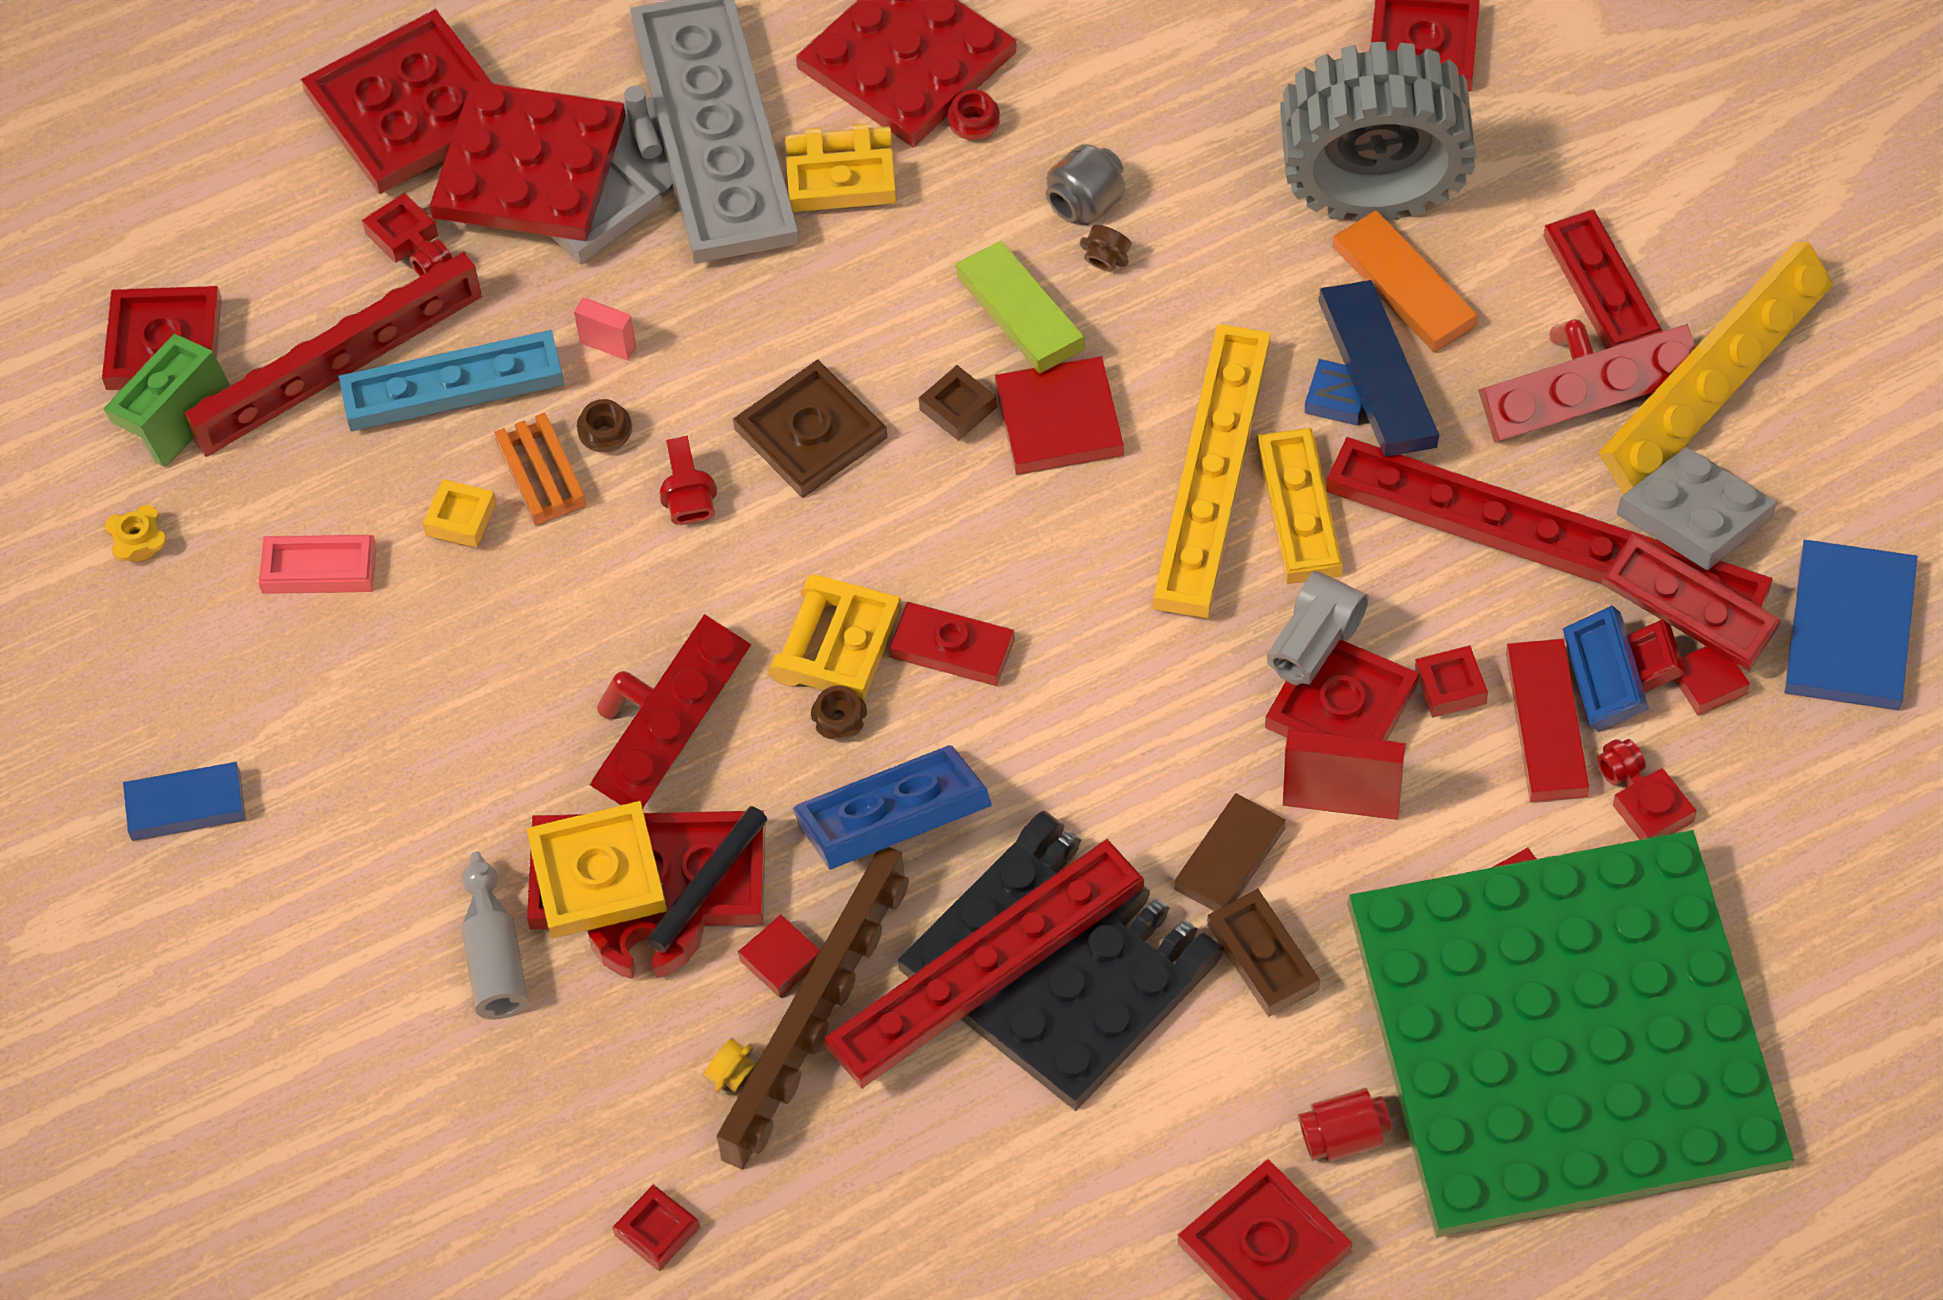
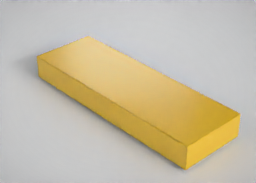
(1299, 504)

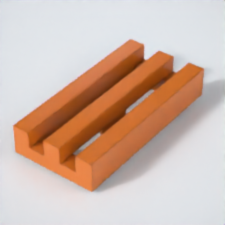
(526, 435)

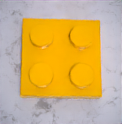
(596, 870)

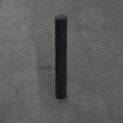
(707, 879)

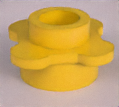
(140, 545)

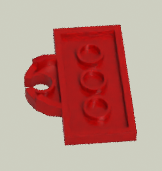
(680, 849)

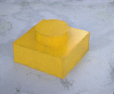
(459, 513)

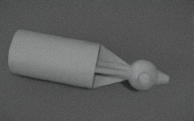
(491, 947)

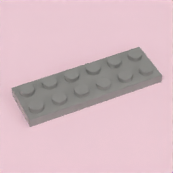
(713, 128)

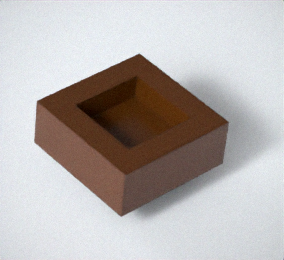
(957, 402)

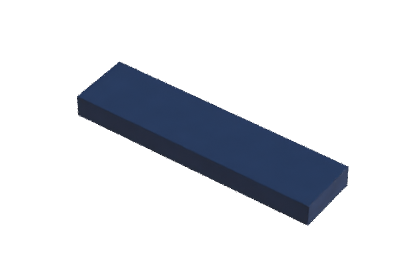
(1378, 368)

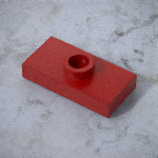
(952, 643)

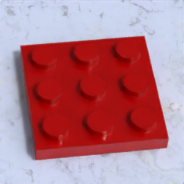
(906, 60)
(397, 98)
(528, 160)

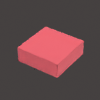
(605, 328)

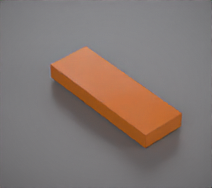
(1405, 281)

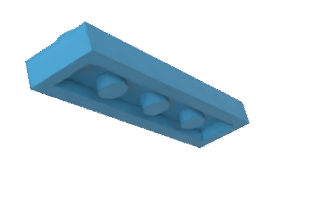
(451, 380)

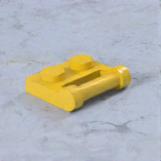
(851, 643)

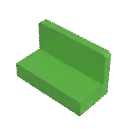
(162, 391)

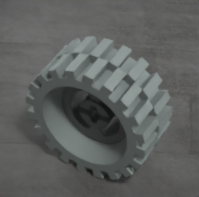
(1377, 132)

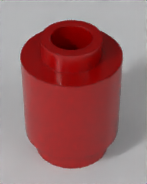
(1344, 1125)

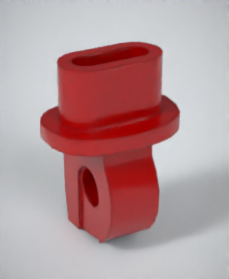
(688, 491)

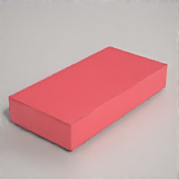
(317, 564)

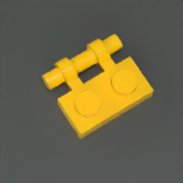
(840, 178)

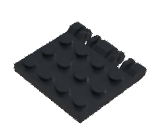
(1090, 999)

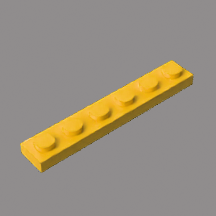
(1717, 366)
(1212, 471)

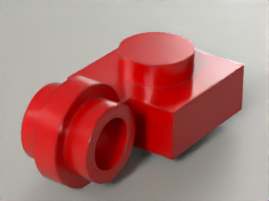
(406, 229)
(1648, 804)

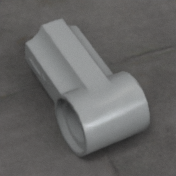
(1321, 617)

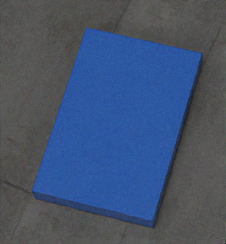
(1851, 624)
(891, 806)

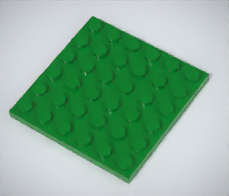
(1567, 1033)

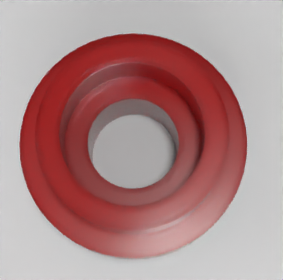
(973, 104)

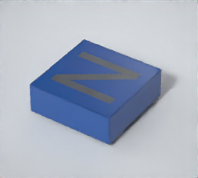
(1333, 394)

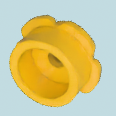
(730, 1066)

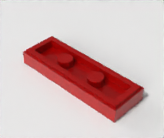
(1600, 279)
(1691, 602)
(1547, 720)

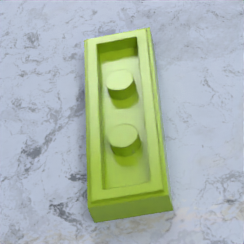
(1020, 306)

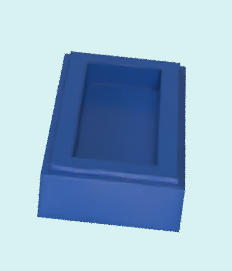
(1605, 668)
(184, 801)

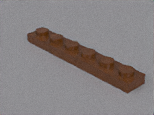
(805, 1023)

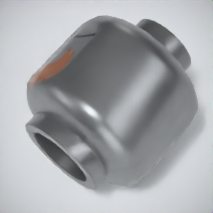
(1085, 183)

